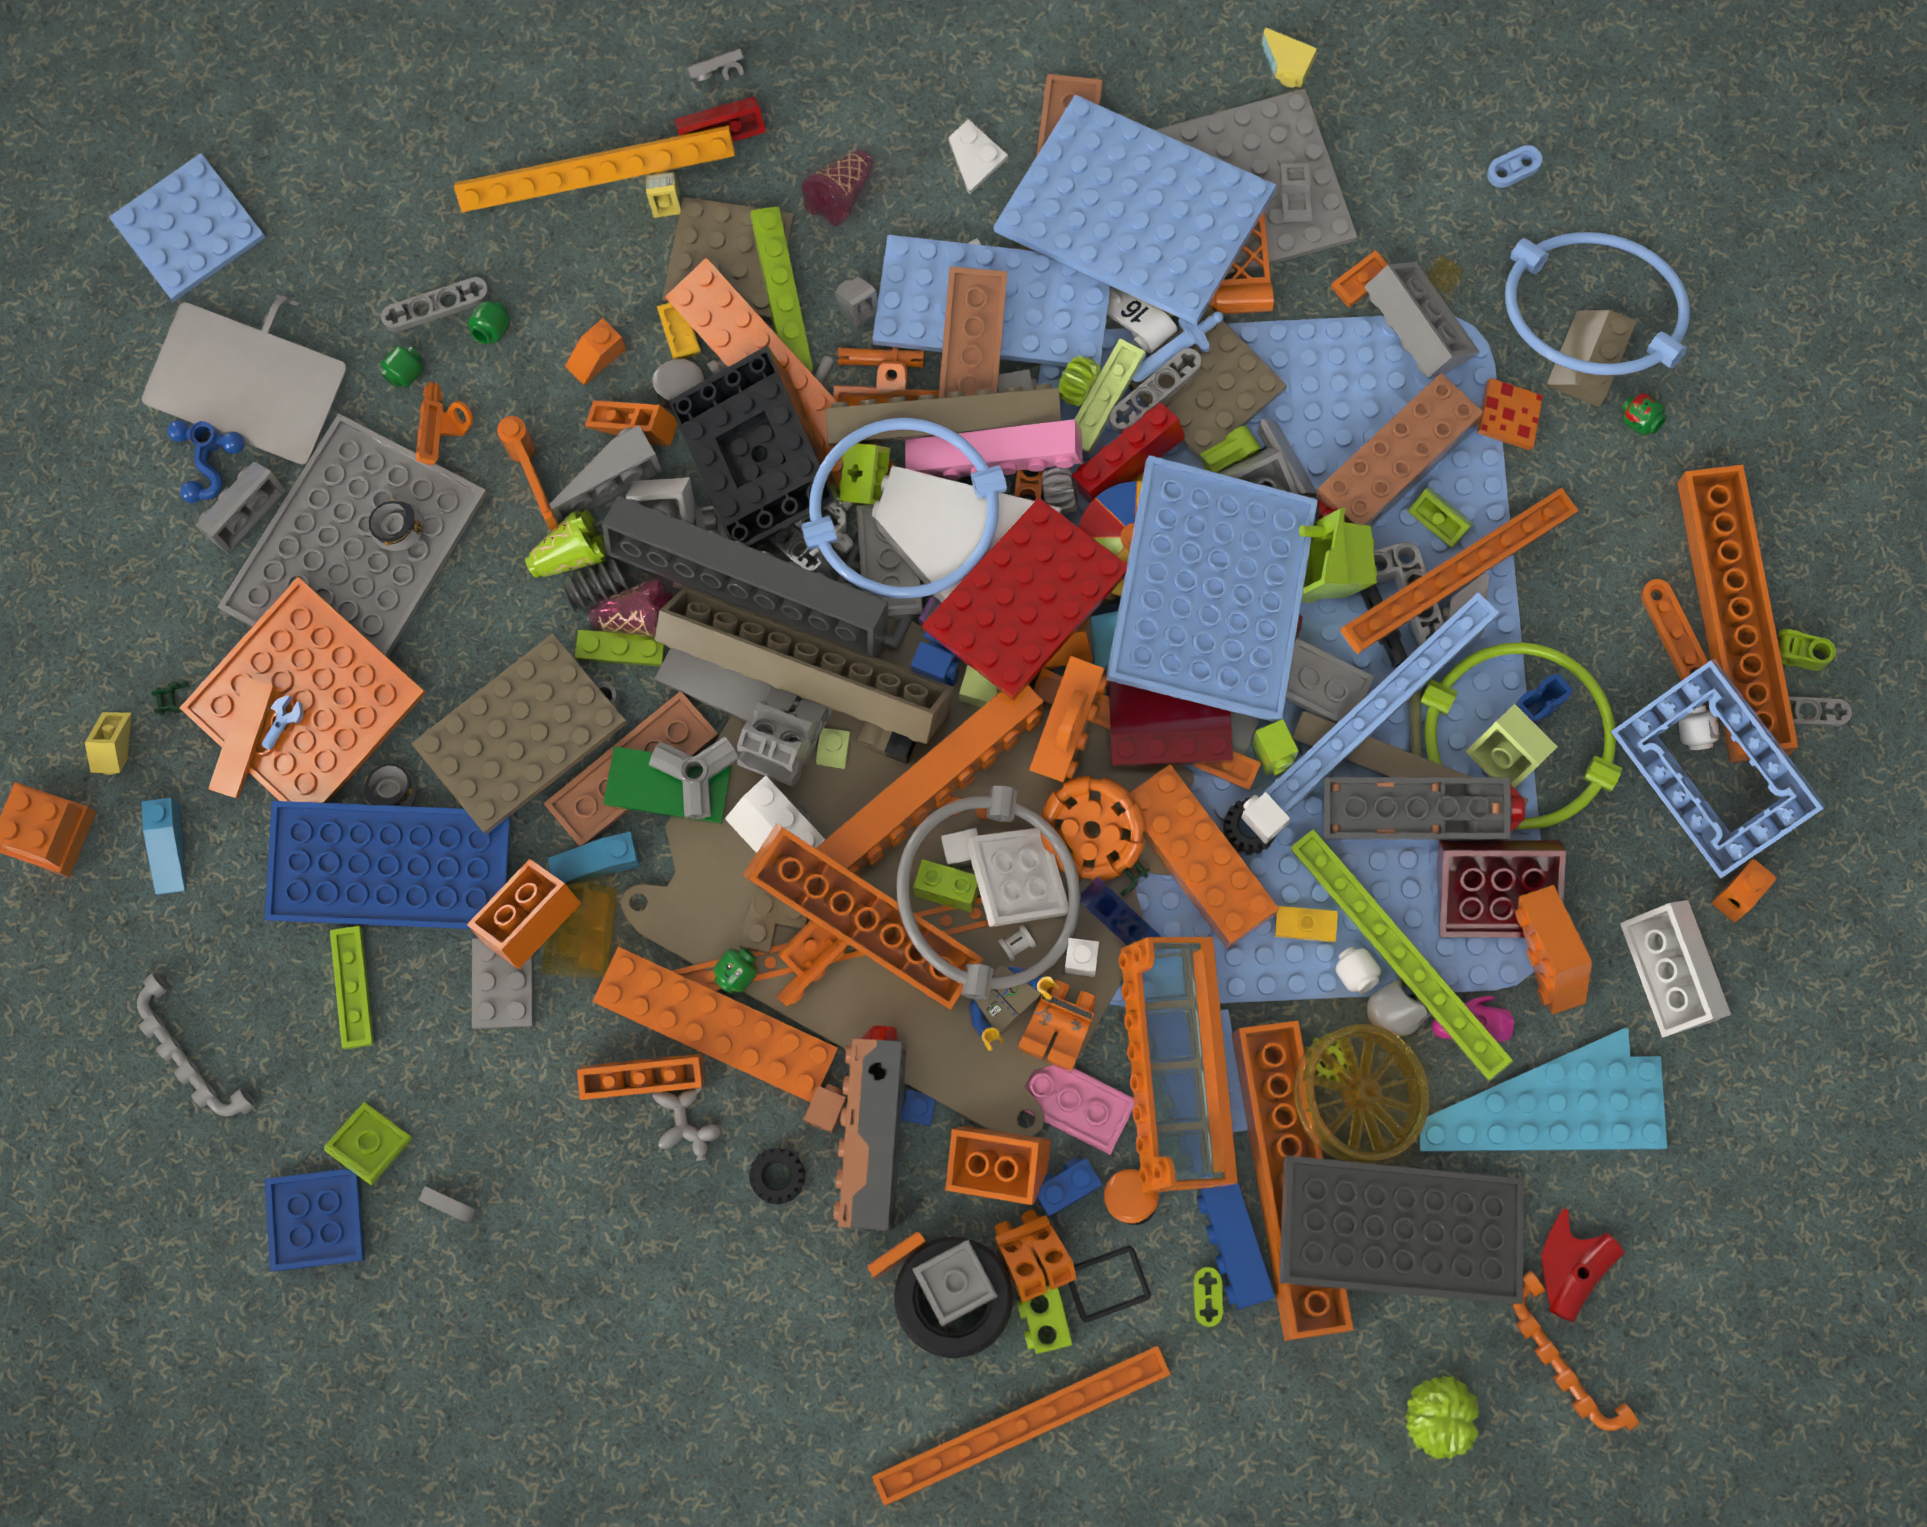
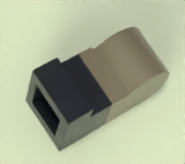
(886, 742)

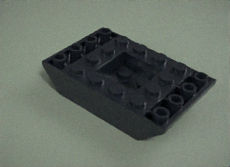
(724, 428)

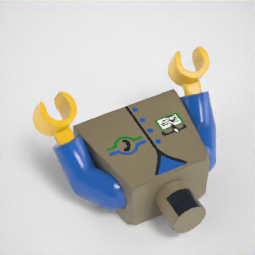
(1006, 1006)

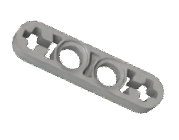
(434, 300)
(1153, 388)

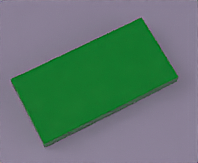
(645, 789)

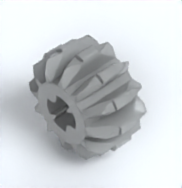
(1060, 489)

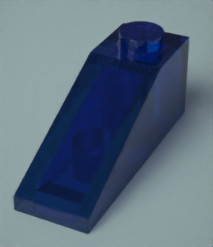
(1115, 913)

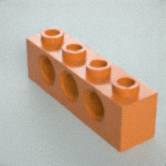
(641, 1076)

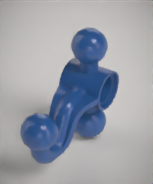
(232, 443)

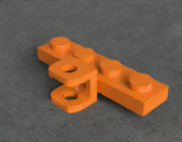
(885, 387)

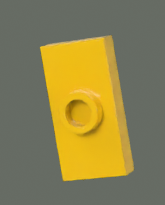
(678, 332)
(1306, 924)

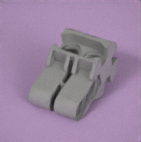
(781, 736)

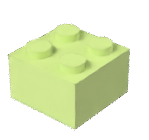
(1511, 747)

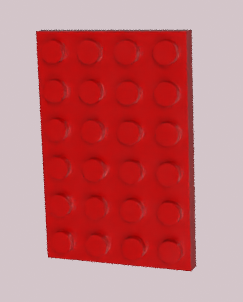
(1026, 598)

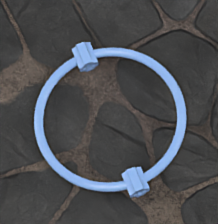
(1661, 349)
(986, 483)

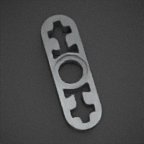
(1829, 719)

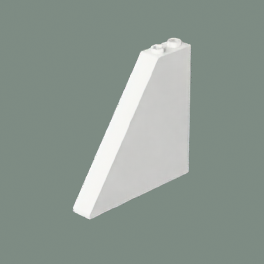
(938, 521)

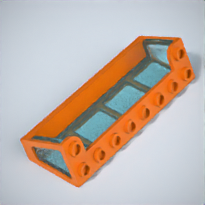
(1177, 1064)

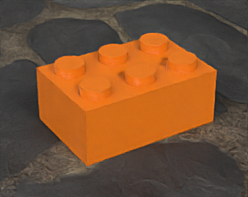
(524, 914)

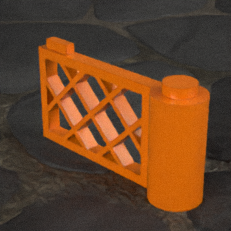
(1248, 293)
(521, 448)

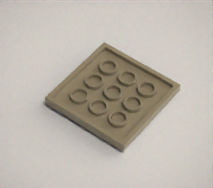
(727, 240)
(1224, 393)

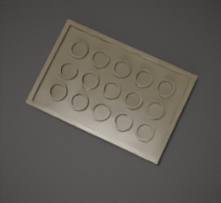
(519, 733)

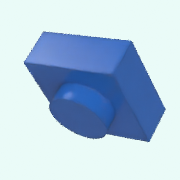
(918, 1108)

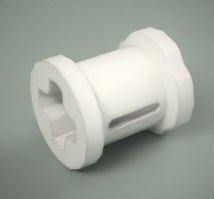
(1025, 942)

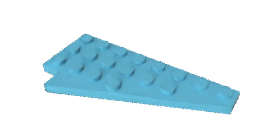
(1572, 1103)

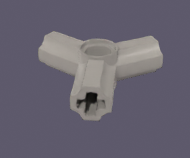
(695, 791)

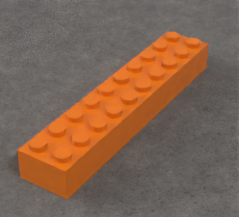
(1736, 596)
(933, 780)
(1266, 1072)

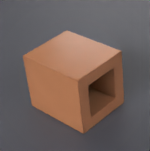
(826, 1108)

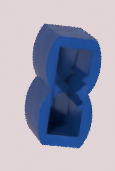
(1545, 698)

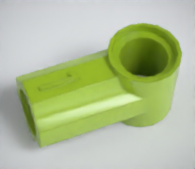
(1234, 449)

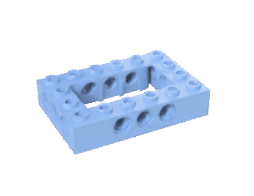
(1718, 845)

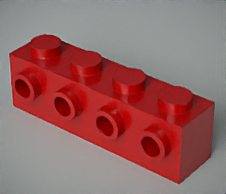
(1126, 455)

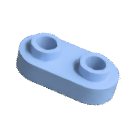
(1513, 167)

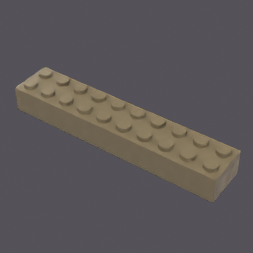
(804, 664)

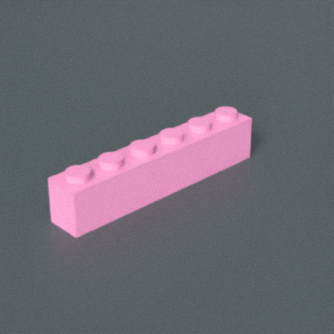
(1011, 448)

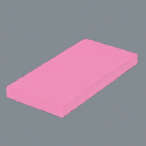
(1081, 1105)

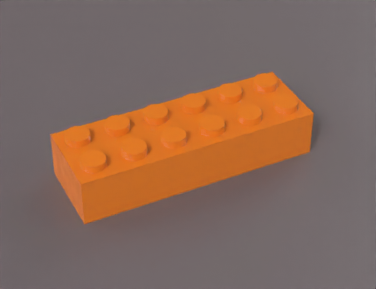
(1201, 858)

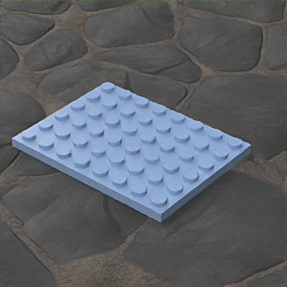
(1135, 209)
(1212, 590)

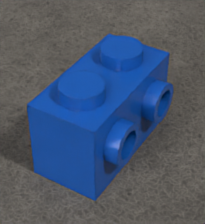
(1067, 1187)

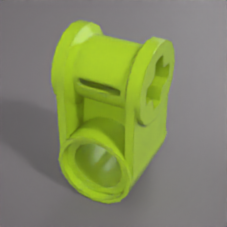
(1798, 648)

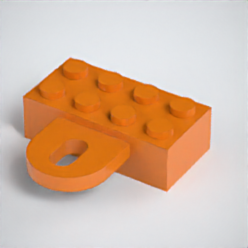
(1069, 719)

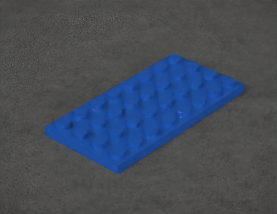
(381, 864)

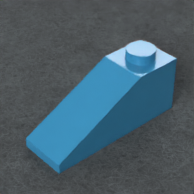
(164, 844)
(596, 859)

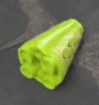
(568, 547)

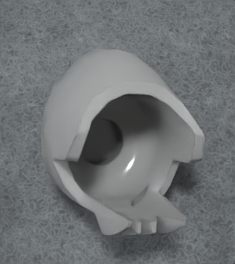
(1395, 1010)

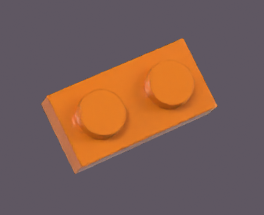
(1351, 284)

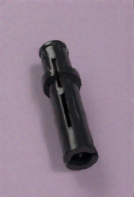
(1391, 642)

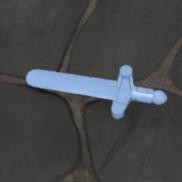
(1191, 335)

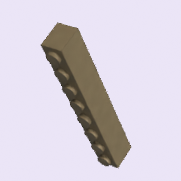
(956, 412)

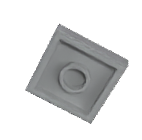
(955, 1282)

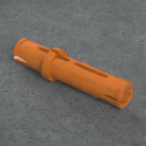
(875, 357)

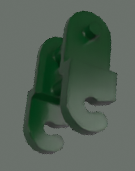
(170, 690)
(1143, 873)

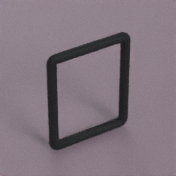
(1145, 1297)

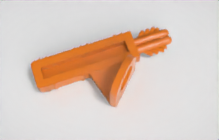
(436, 423)

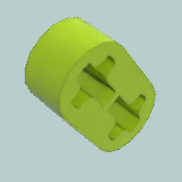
(1200, 1297)

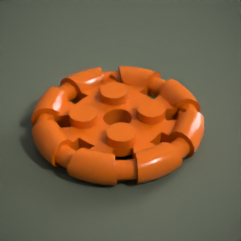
(1111, 822)

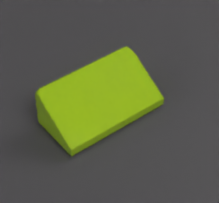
(1440, 517)

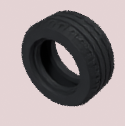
(944, 1343)

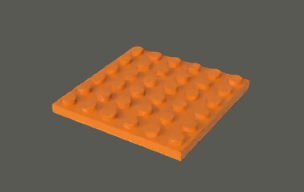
(340, 677)

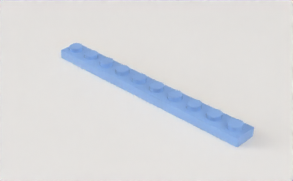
(1382, 702)

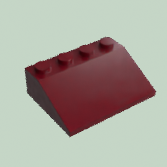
(1165, 730)
(1484, 881)

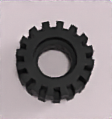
(1236, 837)

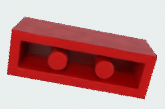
(741, 117)

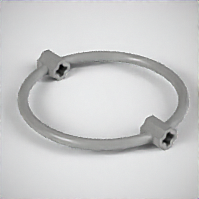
(978, 978)

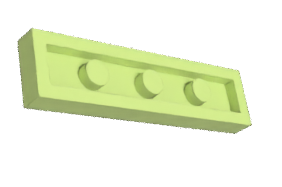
(1107, 392)

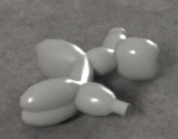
(683, 1130)

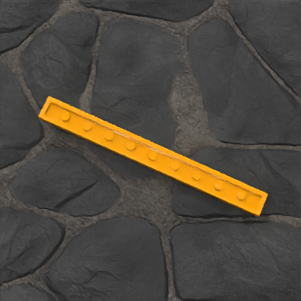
(594, 169)

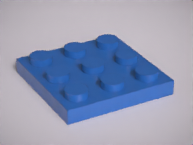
(314, 1220)

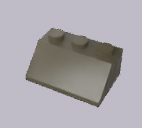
(1596, 338)

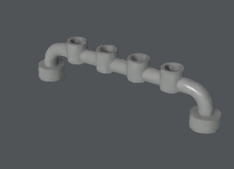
(187, 1069)

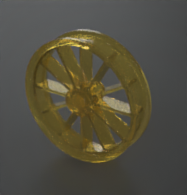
(1361, 1094)

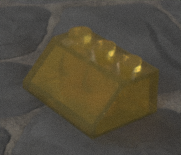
(583, 940)

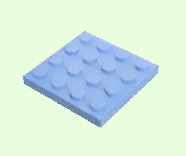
(187, 227)

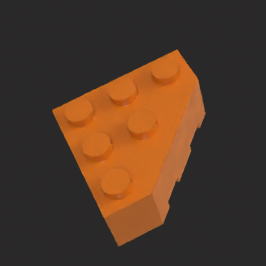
(1554, 950)

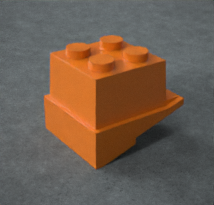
(43, 829)

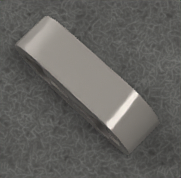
(447, 1205)

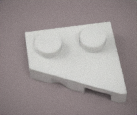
(975, 155)

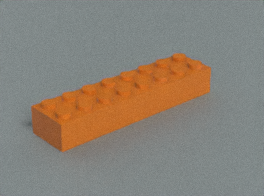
(855, 913)

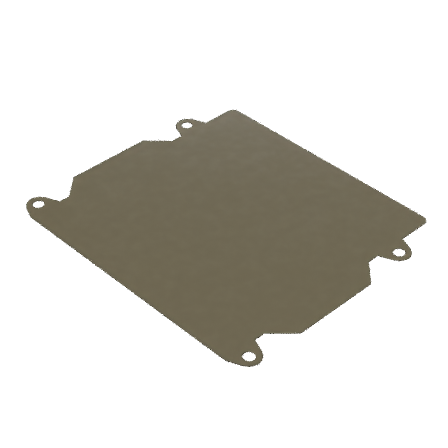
(945, 1056)

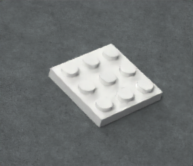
(1016, 877)

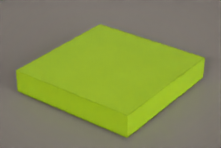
(367, 1143)

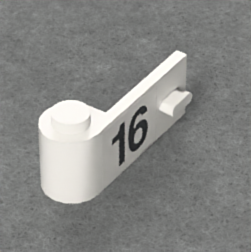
(1147, 323)

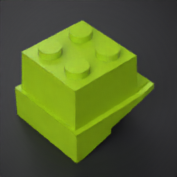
(1338, 558)

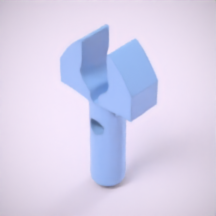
(282, 720)

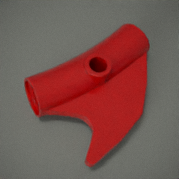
(1562, 1259)

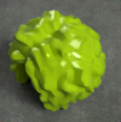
(1442, 1417)

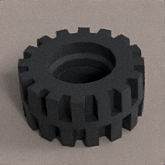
(758, 1170)

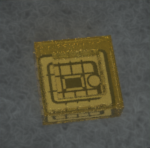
(1445, 274)

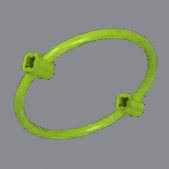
(1600, 771)

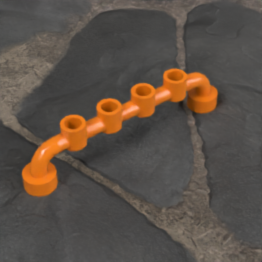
(1565, 1377)

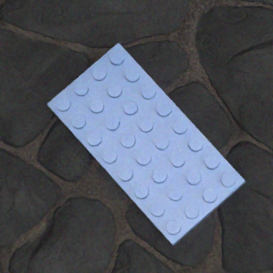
(1047, 308)

